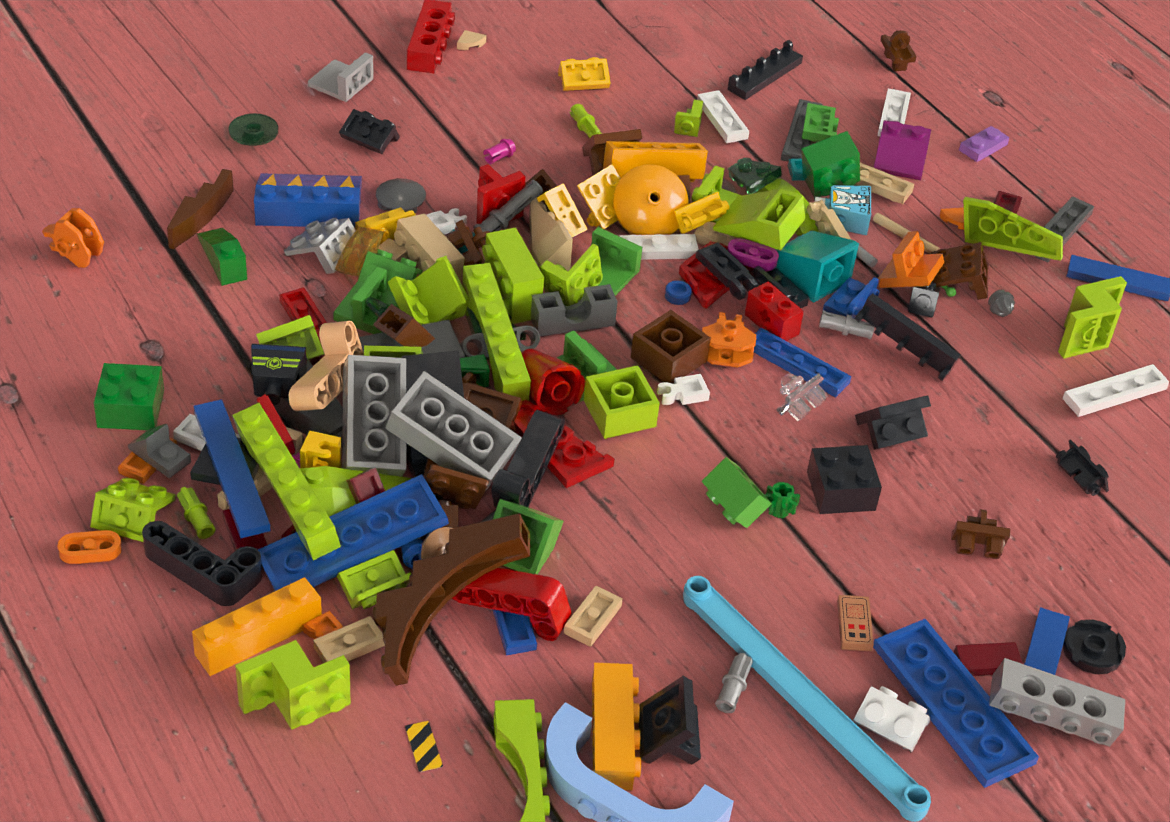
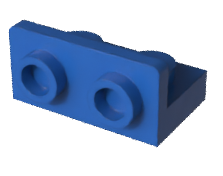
(851, 297)

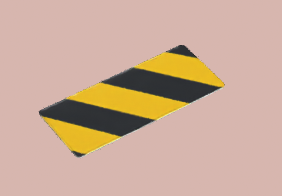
(423, 746)

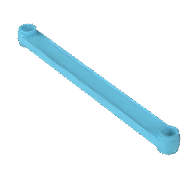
(808, 700)

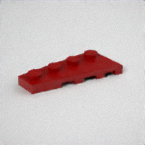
(572, 459)

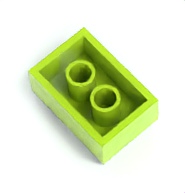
(514, 272)

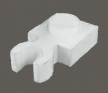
(446, 222)
(687, 389)

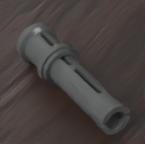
(499, 218)

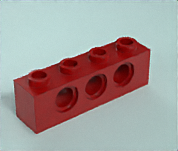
(430, 36)

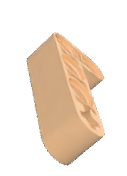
(325, 378)

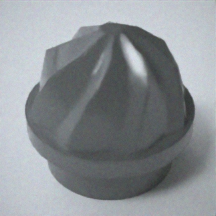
(1001, 303)

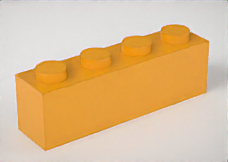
(676, 157)
(256, 626)
(613, 724)

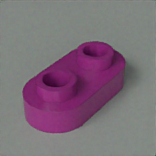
(753, 254)

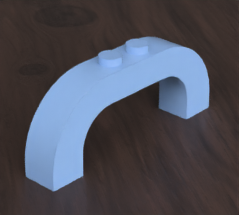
(600, 798)

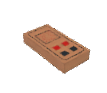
(855, 623)

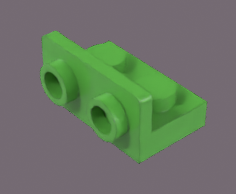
(819, 123)

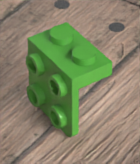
(618, 259)

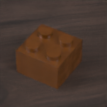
(670, 347)

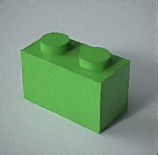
(736, 493)

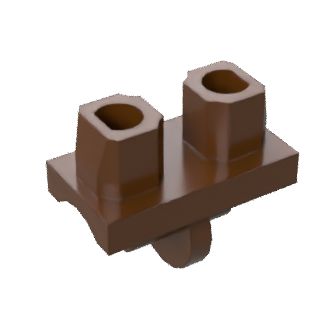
(898, 50)
(464, 236)
(980, 531)

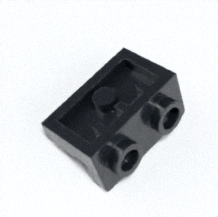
(369, 131)
(782, 283)

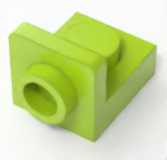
(689, 122)

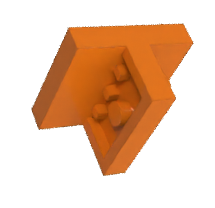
(910, 264)

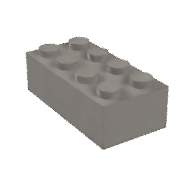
(369, 395)
(452, 430)

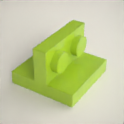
(295, 333)

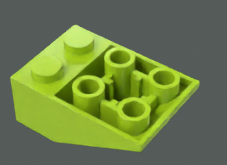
(764, 217)

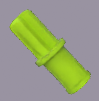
(584, 121)
(196, 513)

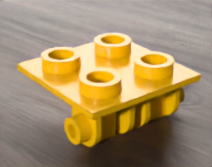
(598, 194)

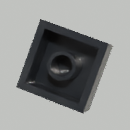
(844, 479)

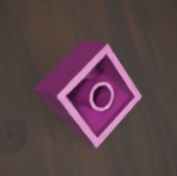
(902, 149)

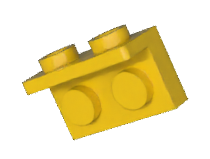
(584, 74)
(385, 222)

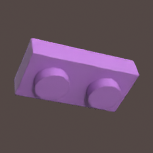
(984, 143)

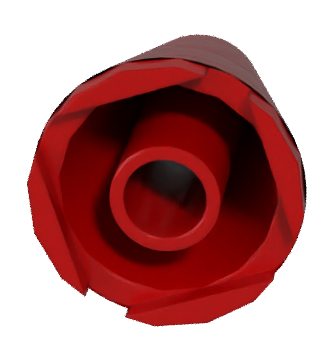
(553, 382)

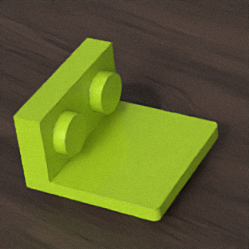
(571, 283)
(430, 295)
(128, 507)

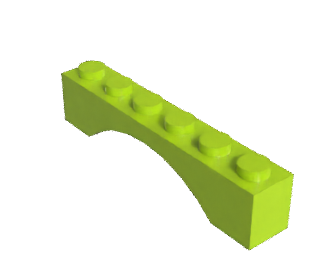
(505, 357)
(288, 481)
(517, 739)

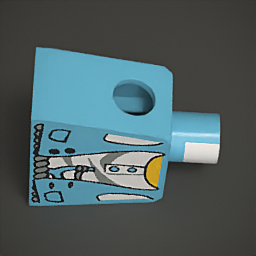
(851, 206)

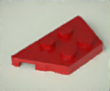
(702, 282)

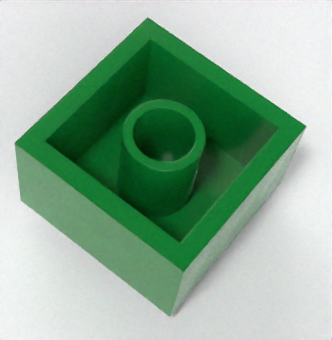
(830, 164)
(129, 396)

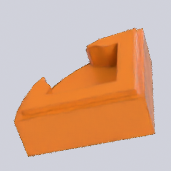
(954, 216)
(321, 625)

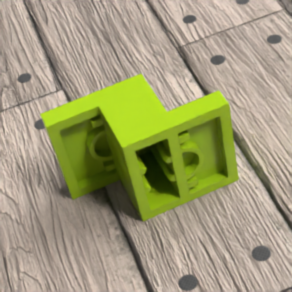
(1092, 317)
(293, 684)

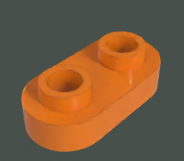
(89, 547)

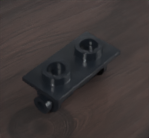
(1091, 475)

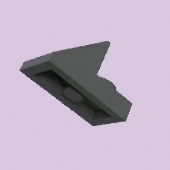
(160, 451)

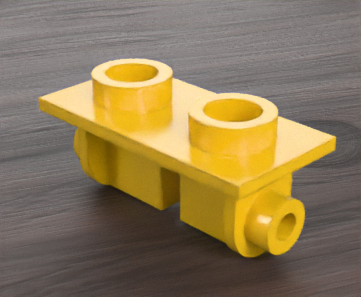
(700, 212)

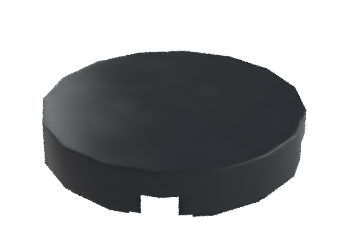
(1094, 647)

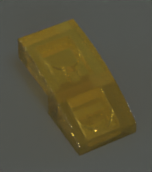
(356, 249)

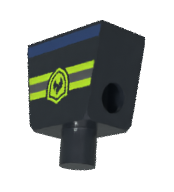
(277, 369)

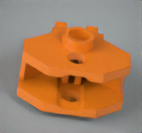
(73, 237)
(730, 342)

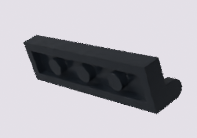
(765, 71)
(908, 335)

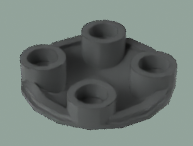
(400, 193)

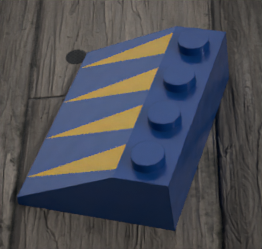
(306, 198)

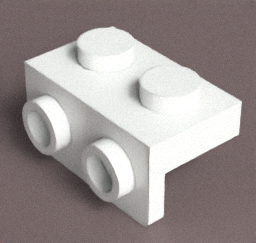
(892, 718)

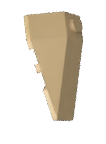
(548, 237)

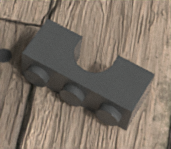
(593, 311)

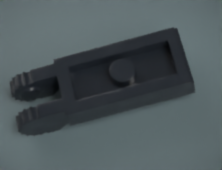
(727, 269)

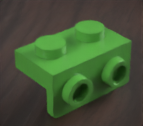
(405, 269)

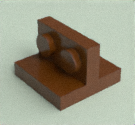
(596, 146)
(494, 403)

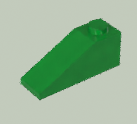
(224, 255)

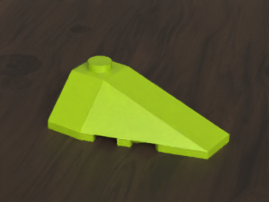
(1008, 231)
(333, 490)

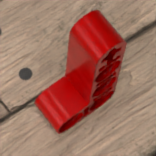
(522, 594)

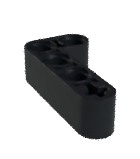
(529, 461)
(201, 569)

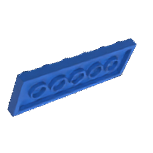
(363, 533)
(955, 703)

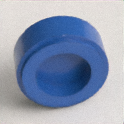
(678, 292)

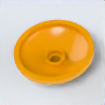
(636, 209)

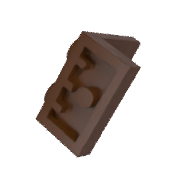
(964, 264)
(454, 485)

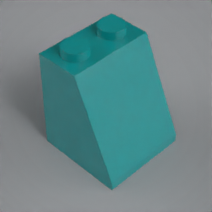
(818, 263)

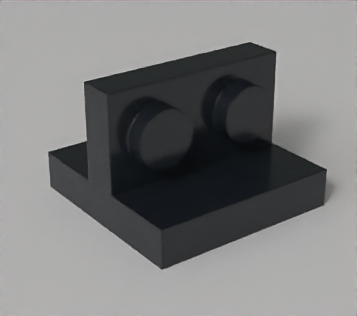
(895, 422)
(670, 723)

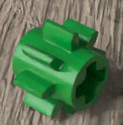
(782, 499)

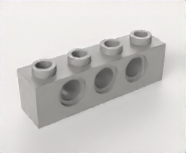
(1057, 702)

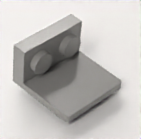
(342, 79)
(324, 239)

